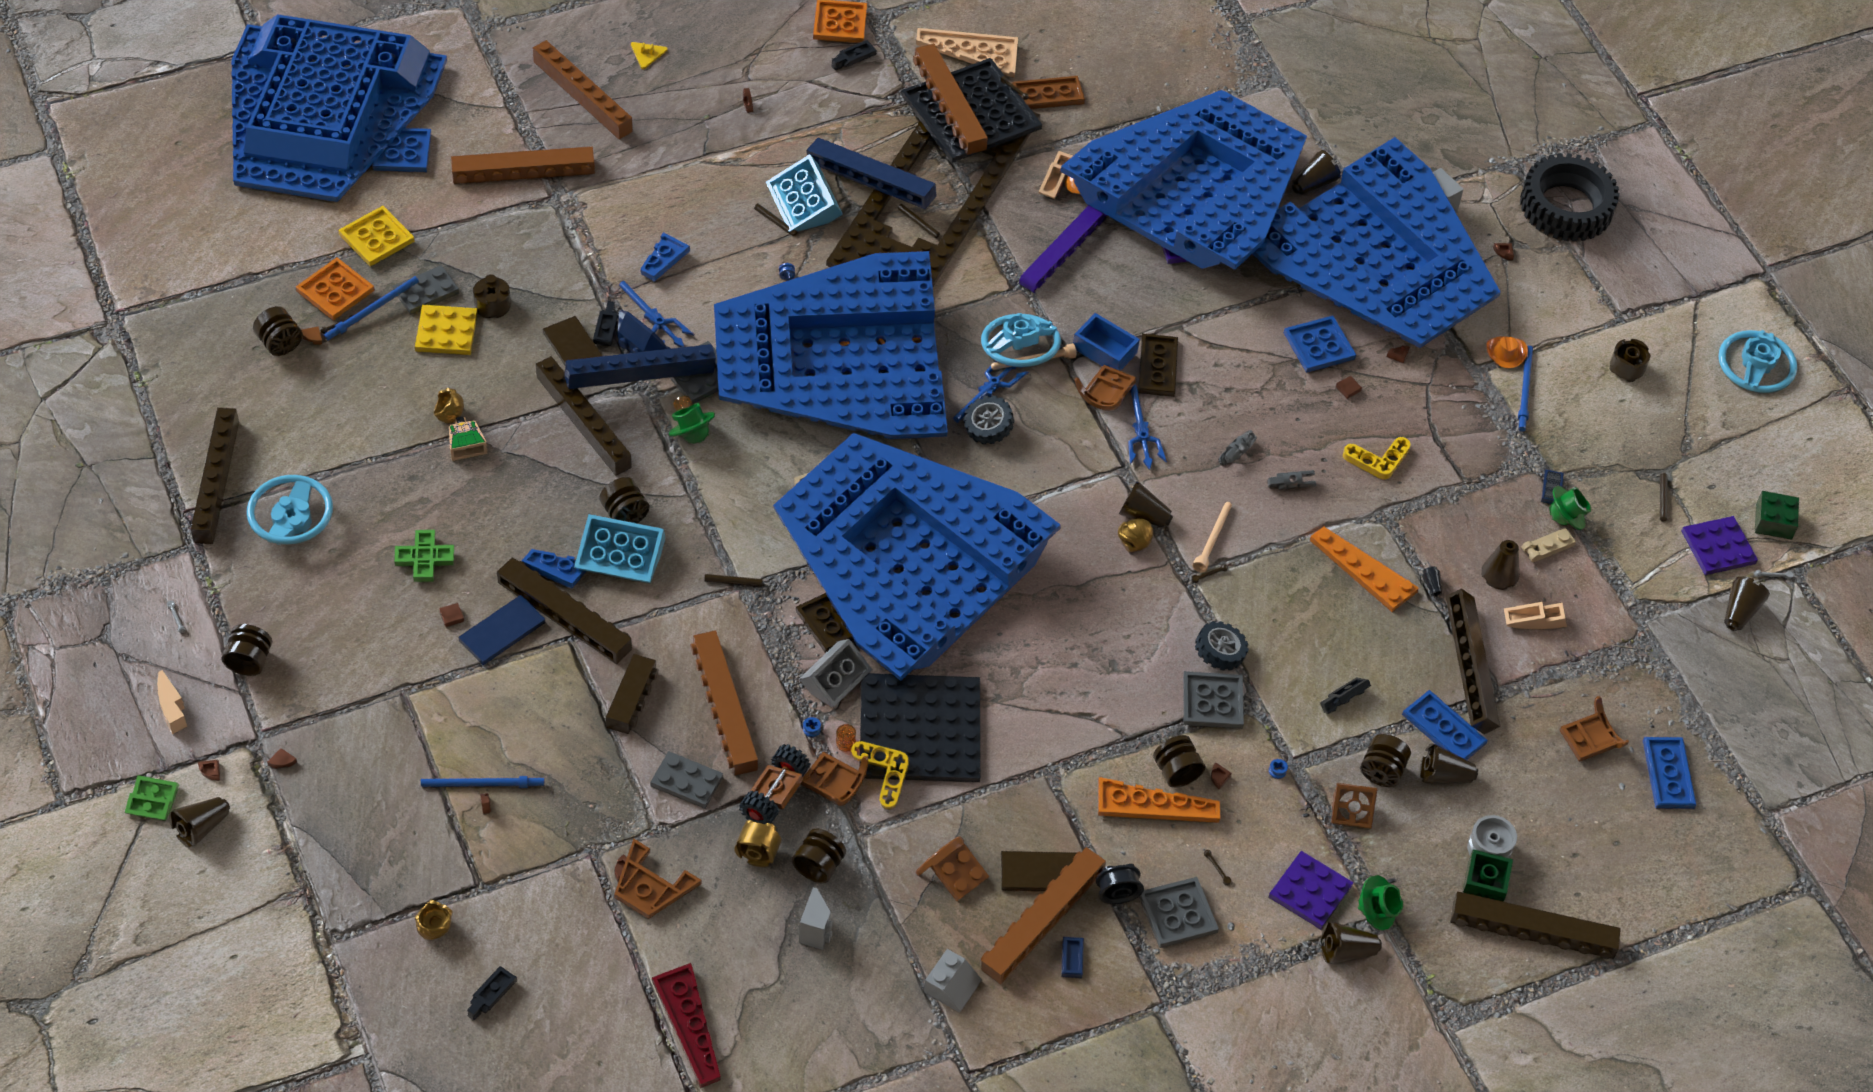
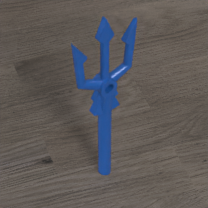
(655, 317)
(990, 387)
(1142, 432)

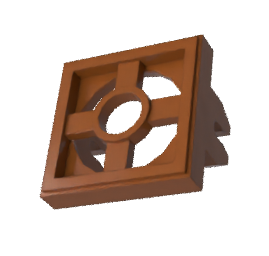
(1338, 818)

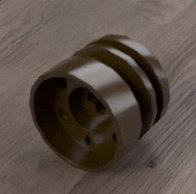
(277, 331)
(624, 500)
(247, 650)
(1385, 760)
(1179, 761)
(819, 856)

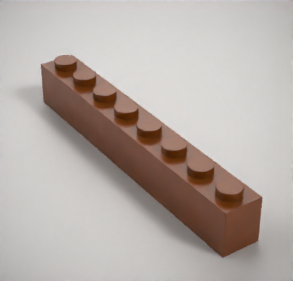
(582, 89)
(950, 99)
(522, 165)
(724, 703)
(1042, 915)

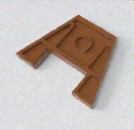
(644, 889)

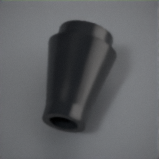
(1433, 580)

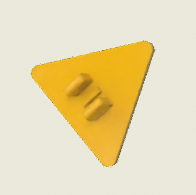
(647, 53)

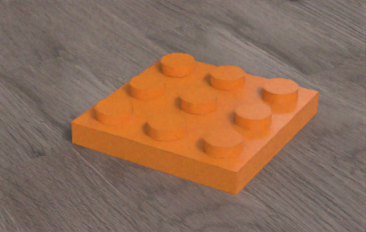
(840, 21)
(335, 288)

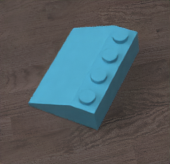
(804, 195)
(620, 548)

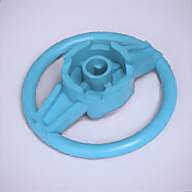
(1019, 332)
(1759, 358)
(291, 513)

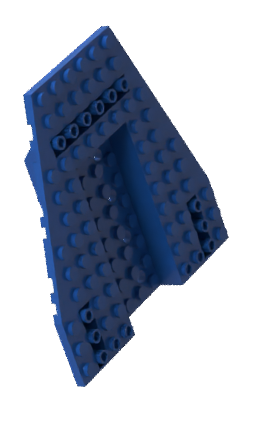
(1229, 141)
(300, 149)
(1401, 209)
(853, 302)
(965, 519)

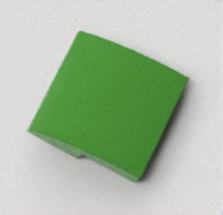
(152, 798)

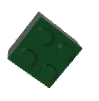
(1777, 515)
(1487, 875)

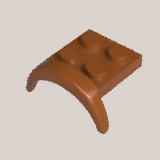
(1106, 389)
(1592, 734)
(835, 778)
(955, 868)

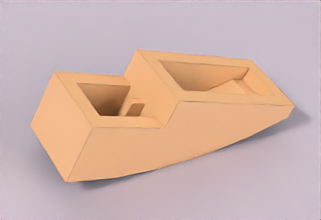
(1054, 178)
(1536, 616)
(170, 703)

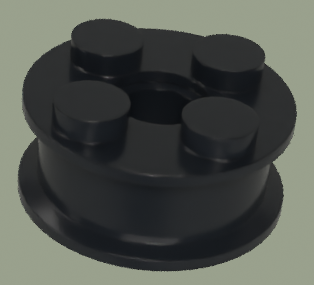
(1119, 884)

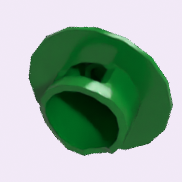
(692, 424)
(1569, 507)
(1380, 902)

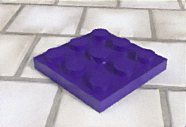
(1719, 545)
(1310, 890)

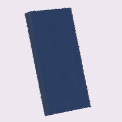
(501, 630)

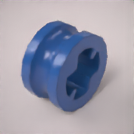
(783, 268)
(811, 732)
(1278, 774)

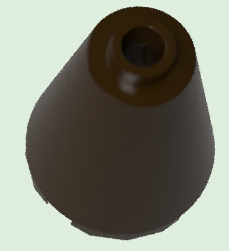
(1316, 173)
(1146, 506)
(1502, 566)
(1744, 602)
(1446, 767)
(198, 819)
(1348, 943)

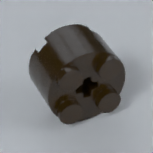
(492, 297)
(1630, 359)

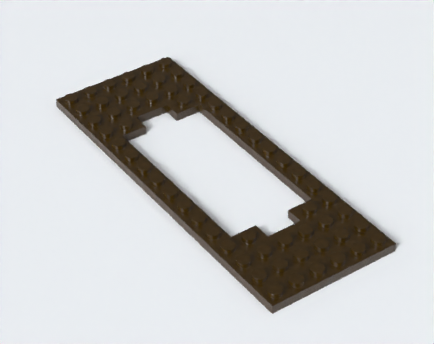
(869, 236)

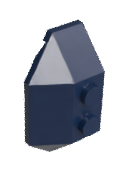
(637, 336)

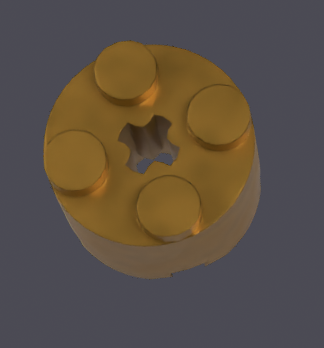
(758, 843)

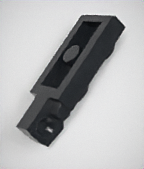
(853, 55)
(606, 325)
(1344, 694)
(491, 992)

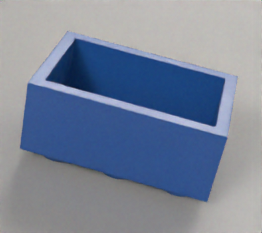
(1106, 343)

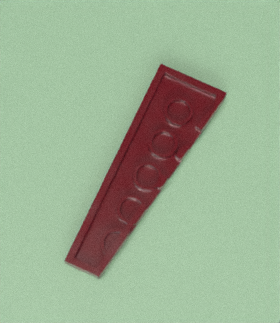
(684, 1009)

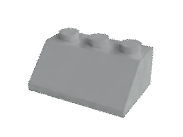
(836, 673)

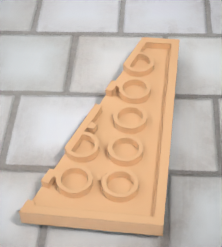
(973, 47)

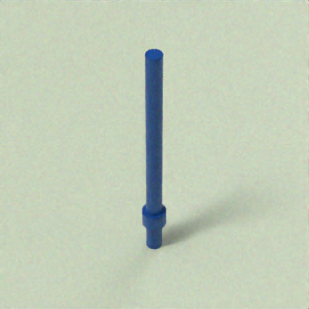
(342, 327)
(1523, 413)
(522, 782)

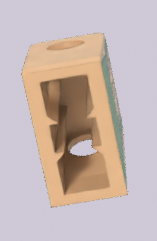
(466, 439)

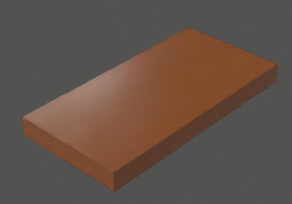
(1052, 92)

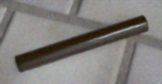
(774, 219)
(918, 220)
(1663, 497)
(733, 580)

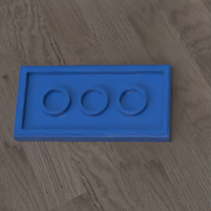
(1444, 726)
(1669, 772)

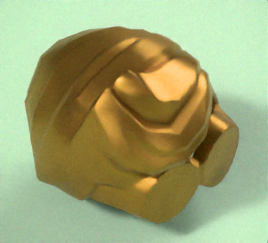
(448, 405)
(1137, 532)
(433, 920)

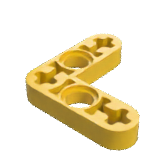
(1378, 463)
(888, 763)

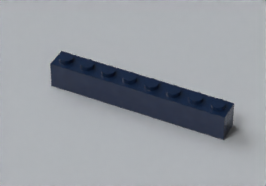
(873, 173)
(639, 366)

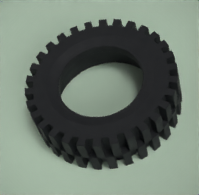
(1575, 174)

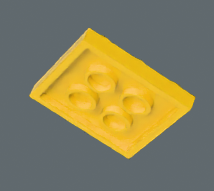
(376, 236)
(446, 330)

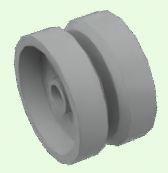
(1493, 836)

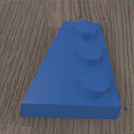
(664, 256)
(554, 567)

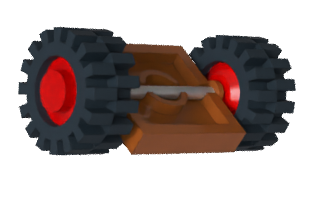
(775, 785)

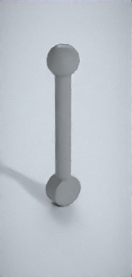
(1788, 575)
(171, 604)

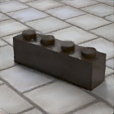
(631, 694)

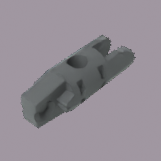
(1237, 447)
(1283, 481)

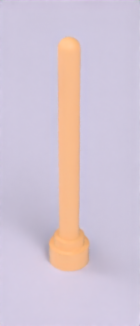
(1068, 352)
(1201, 562)

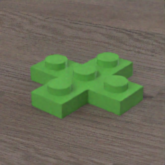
(424, 555)

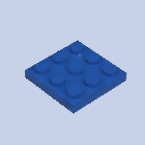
(406, 153)
(1319, 344)

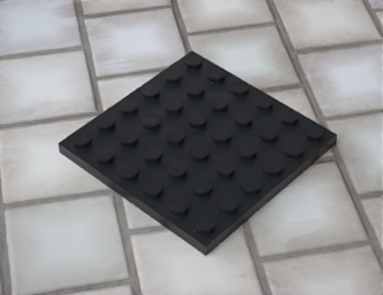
(995, 105)
(928, 720)

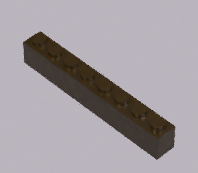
(584, 417)
(215, 476)
(565, 610)
(1472, 661)
(1535, 925)

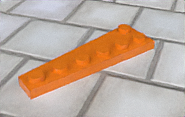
(1375, 577)
(1130, 801)

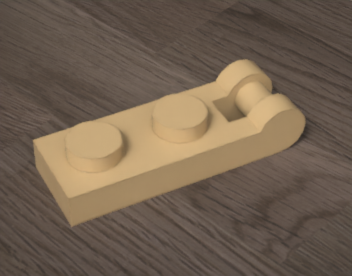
(1548, 545)

